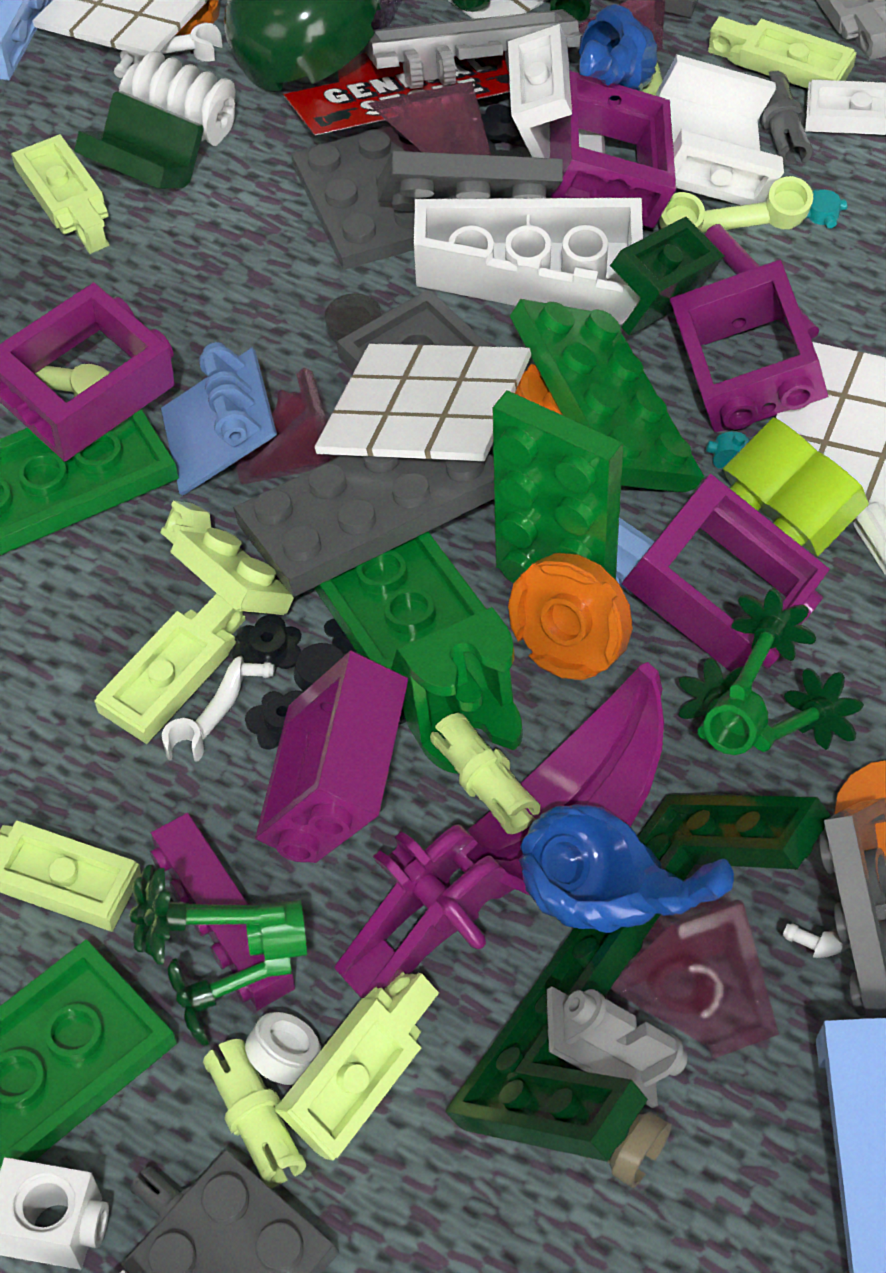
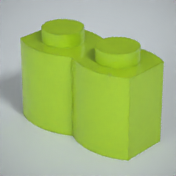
(796, 486)

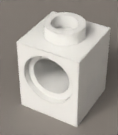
(32, 1188)

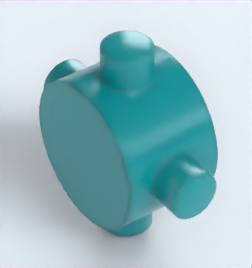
(826, 208)
(726, 447)

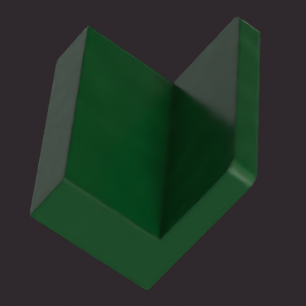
(144, 142)
(663, 267)

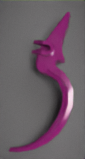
(600, 765)

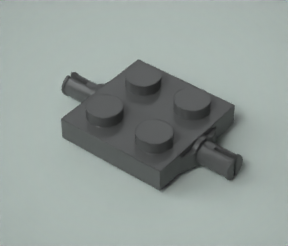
(225, 1226)

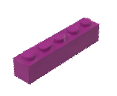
(203, 880)

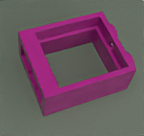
(633, 119)
(737, 306)
(105, 404)
(747, 537)
(332, 759)

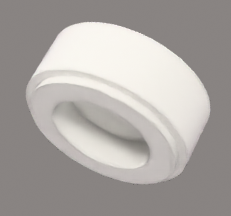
(281, 1047)

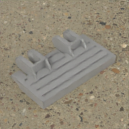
(430, 49)

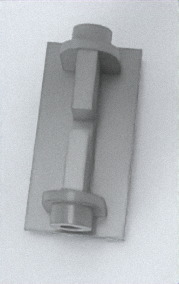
(607, 1042)

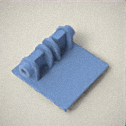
(218, 416)

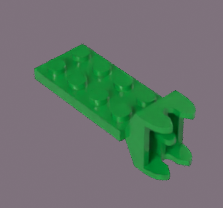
(430, 626)

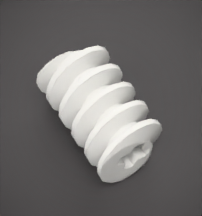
(184, 93)

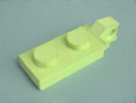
(781, 49)
(64, 190)
(222, 564)
(170, 668)
(65, 875)
(358, 1065)

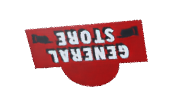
(360, 82)

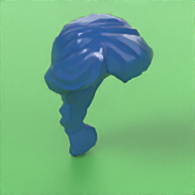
(618, 49)
(600, 876)

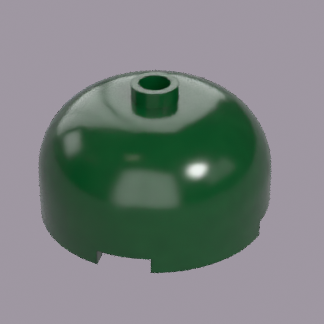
(296, 37)

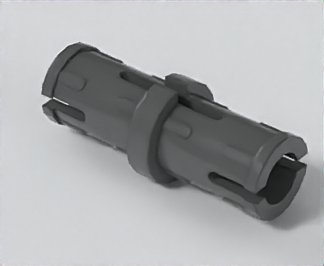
(785, 121)

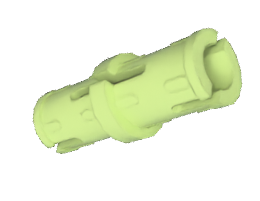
(485, 773)
(253, 1113)

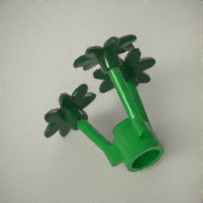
(738, 716)
(271, 930)

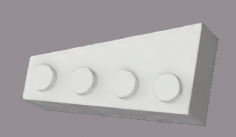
(528, 250)

